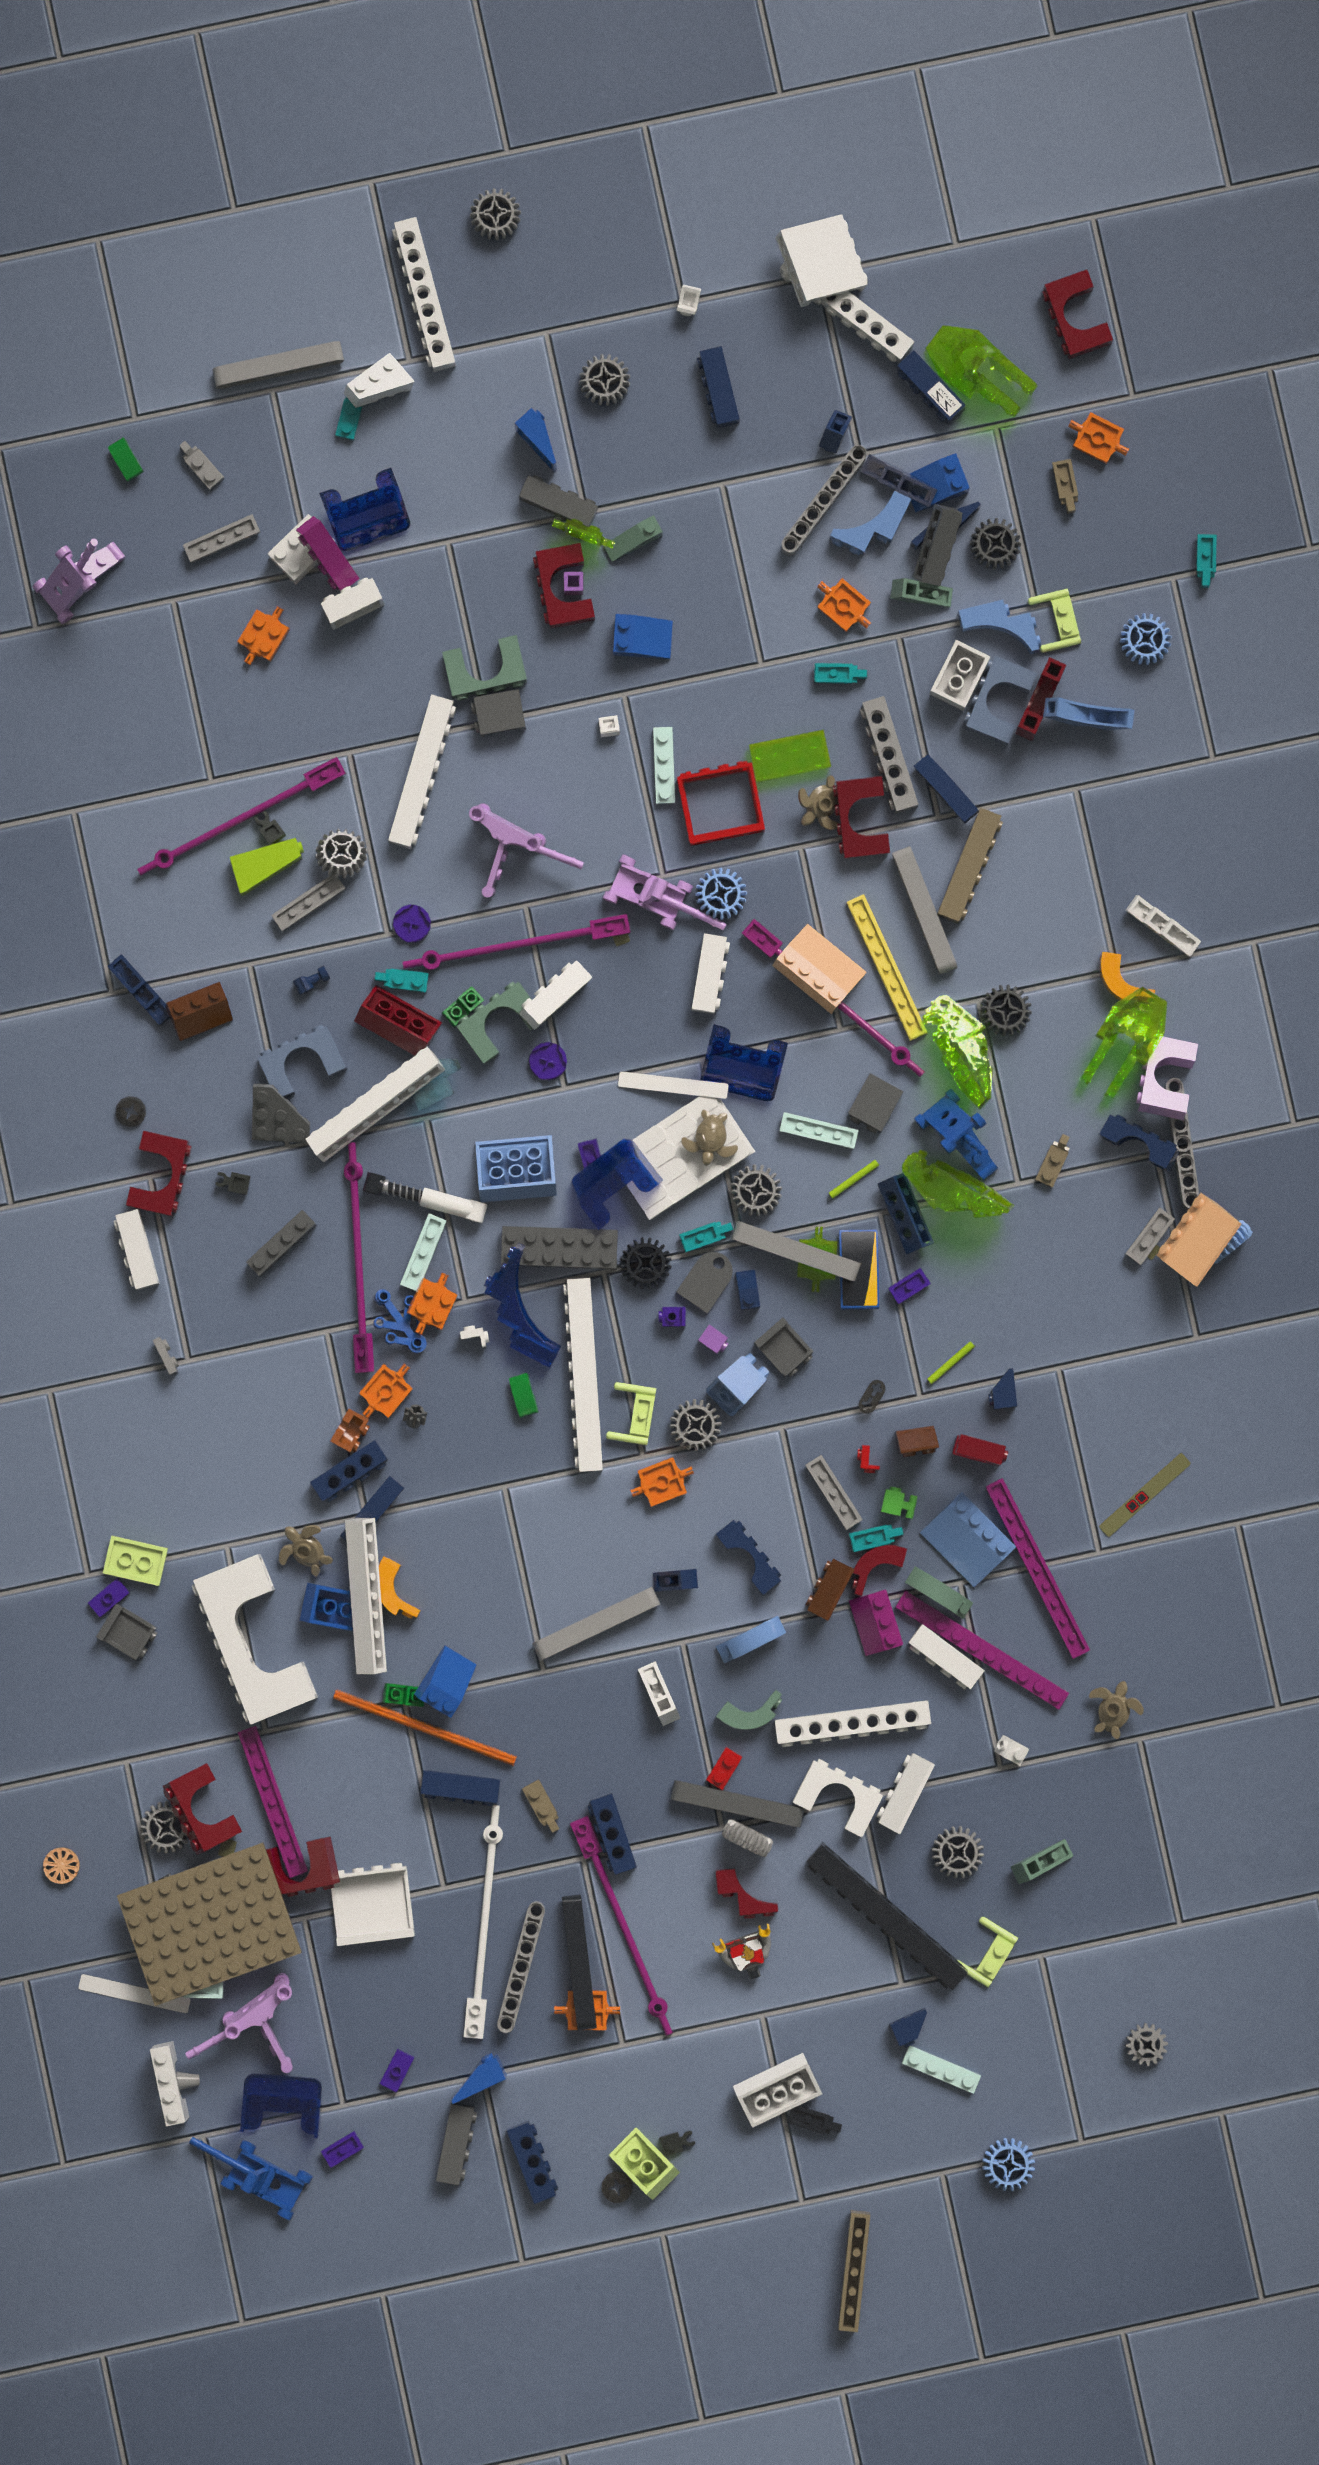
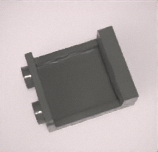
(498, 712)
(874, 1103)
(784, 1348)
(127, 1632)

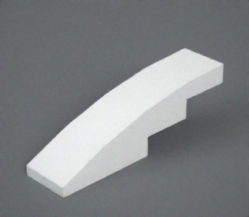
(1163, 925)

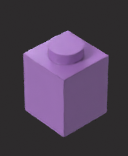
(573, 583)
(713, 1339)

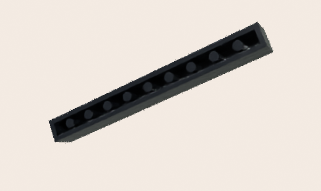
(887, 1916)

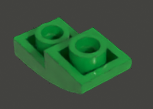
(125, 459)
(462, 1006)
(523, 1395)
(401, 1695)

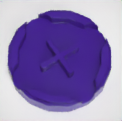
(411, 923)
(548, 1061)

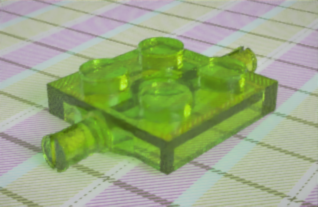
(589, 534)
(812, 1273)

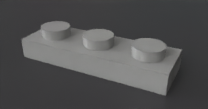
(1150, 1236)

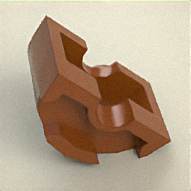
(350, 1430)

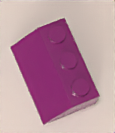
(875, 1622)

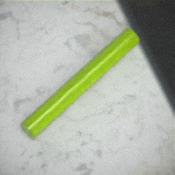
(853, 1179)
(951, 1362)

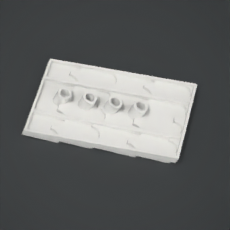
(680, 1169)

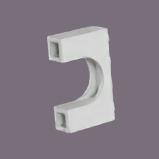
(865, 1798)
(173, 2106)

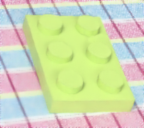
(135, 1560)

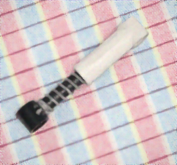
(427, 1198)

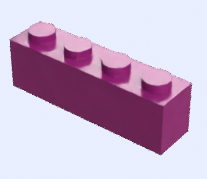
(327, 554)

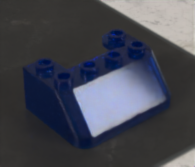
(368, 515)
(743, 1068)
(608, 1175)
(284, 2095)

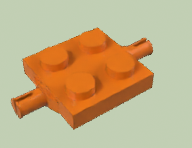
(1098, 438)
(844, 605)
(263, 635)
(431, 1303)
(386, 1390)
(662, 1481)
(601, 2006)

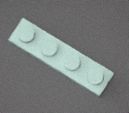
(664, 765)
(818, 1130)
(423, 1252)
(941, 2069)

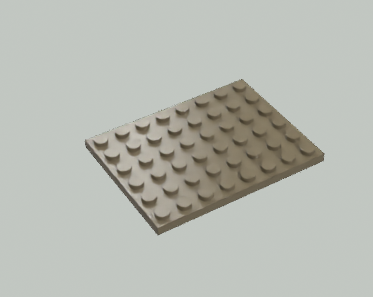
(209, 1924)

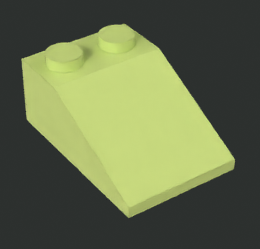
(644, 2163)

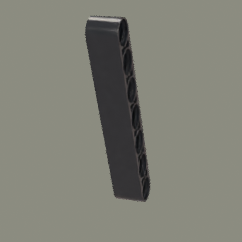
(579, 1962)

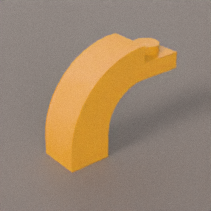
(1112, 978)
(387, 1571)

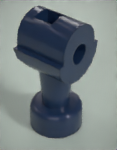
(305, 984)

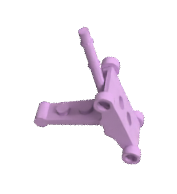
(76, 577)
(510, 834)
(654, 889)
(254, 2014)

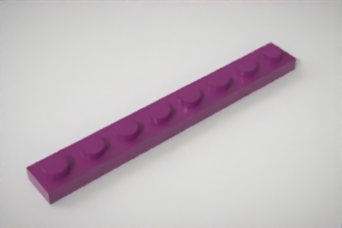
(273, 1801)

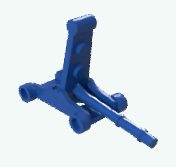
(958, 1132)
(259, 2181)

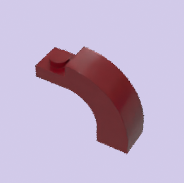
(879, 1555)

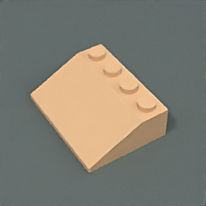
(819, 968)
(1198, 1239)

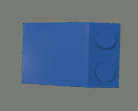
(534, 432)
(946, 477)
(642, 637)
(327, 1607)
(446, 1681)
(487, 2073)

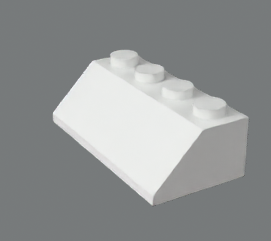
(906, 1792)
(777, 2090)

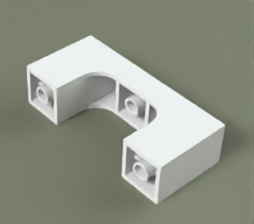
(221, 1599)

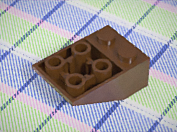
(916, 1440)

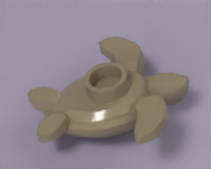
(819, 805)
(710, 1138)
(305, 1548)
(1115, 1708)

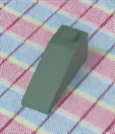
(635, 538)
(921, 593)
(1041, 1861)

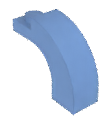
(751, 1639)

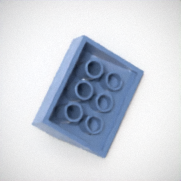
(515, 1168)
(967, 1539)

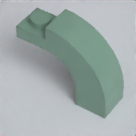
(939, 1592)
(749, 1720)

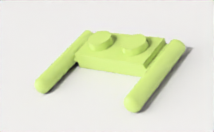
(1064, 619)
(641, 1414)
(994, 1956)

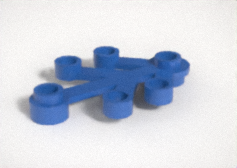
(401, 1324)

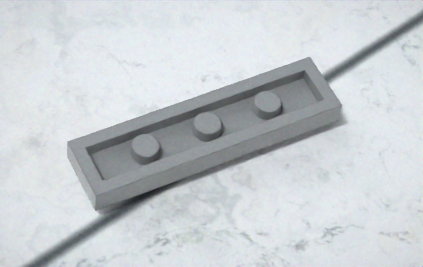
(221, 538)
(308, 902)
(833, 1492)

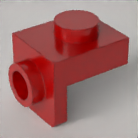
(863, 1457)

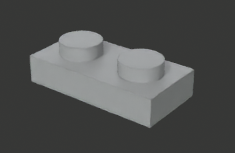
(170, 1362)

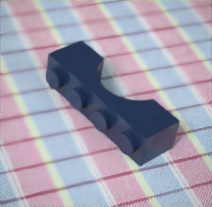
(1118, 1131)
(734, 1537)

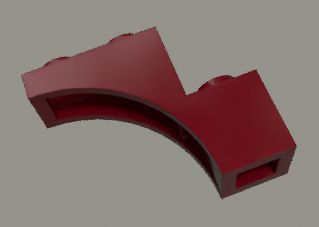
(748, 1906)

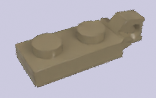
(1065, 484)
(1053, 1162)
(541, 1804)

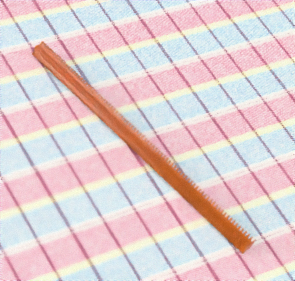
(428, 1729)

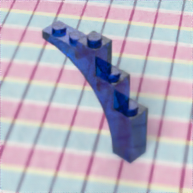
(526, 1335)

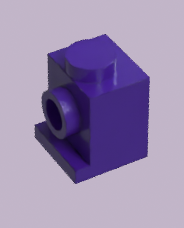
(679, 1321)

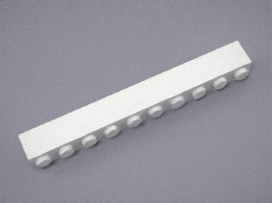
(584, 1375)

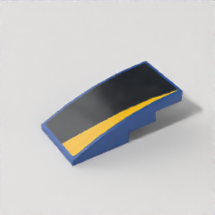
(862, 1248)

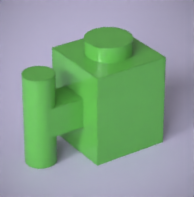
(894, 1502)

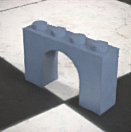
(1000, 673)
(319, 1041)

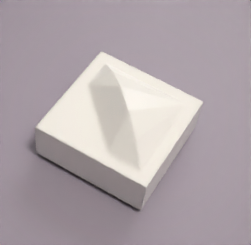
(609, 726)

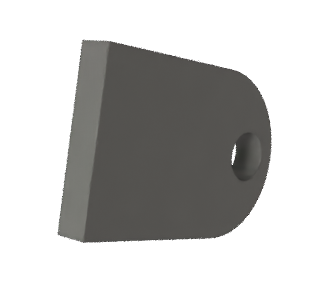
(706, 1282)

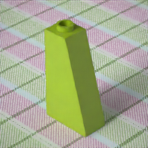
(262, 864)

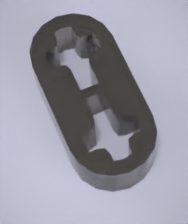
(875, 1399)

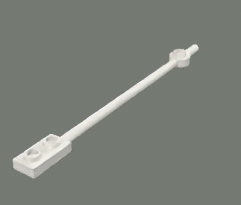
(476, 2006)

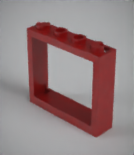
(723, 770)

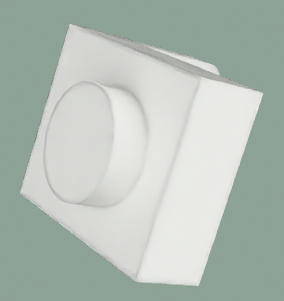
(688, 300)
(471, 1332)
(1011, 1750)

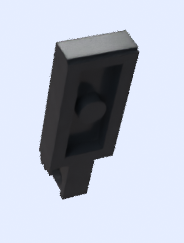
(813, 2120)

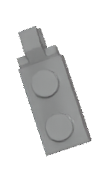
(201, 466)

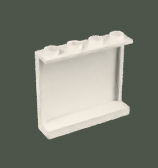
(821, 259)
(372, 1905)

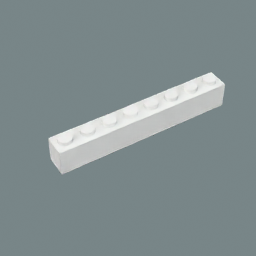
(421, 771)
(375, 1104)
(365, 1596)

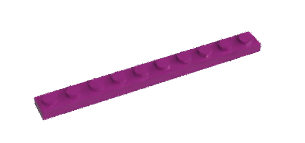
(1037, 1568)
(982, 1650)

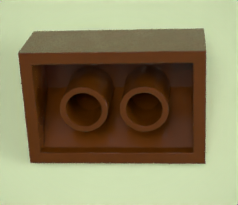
(199, 1011)
(829, 1589)

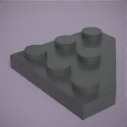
(276, 1117)

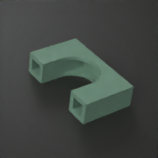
(464, 685)
(474, 1026)

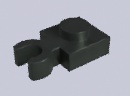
(271, 830)
(236, 1183)
(673, 2143)

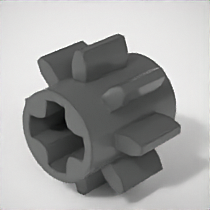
(415, 1416)

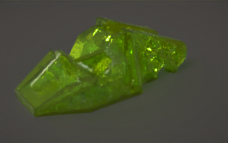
(959, 354)
(1141, 1018)
(962, 1048)
(951, 1187)

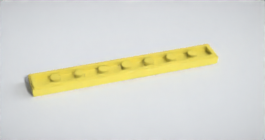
(886, 967)

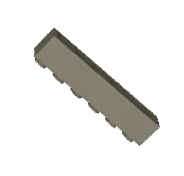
(969, 865)
(854, 2271)

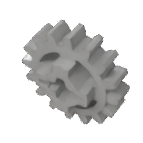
(1140, 2051)

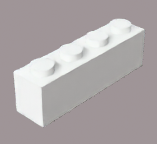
(709, 974)
(552, 997)
(137, 1249)
(945, 1656)

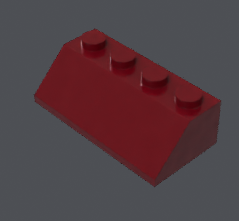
(397, 1021)

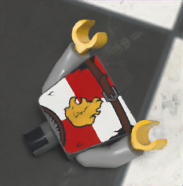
(746, 1951)

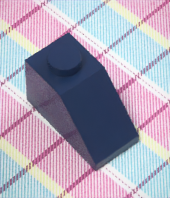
(835, 431)
(748, 1290)
(1004, 1392)
(675, 1580)
(908, 2027)

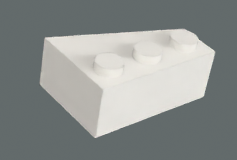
(378, 381)

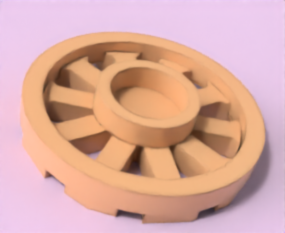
(61, 1865)

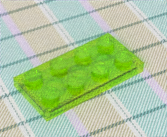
(790, 756)

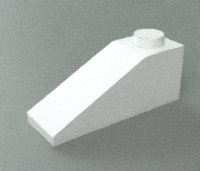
(659, 1693)

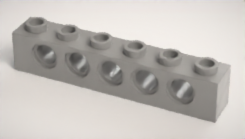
(879, 707)

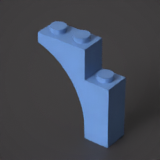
(882, 526)
(994, 616)
(1088, 715)

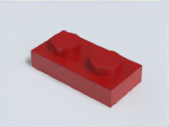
(724, 1768)

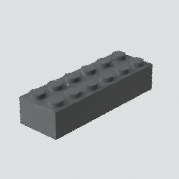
(562, 1247)

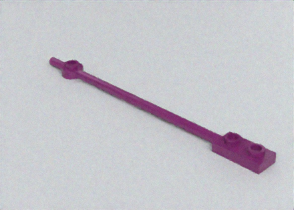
(315, 780)
(598, 928)
(771, 945)
(363, 1341)
(590, 1848)

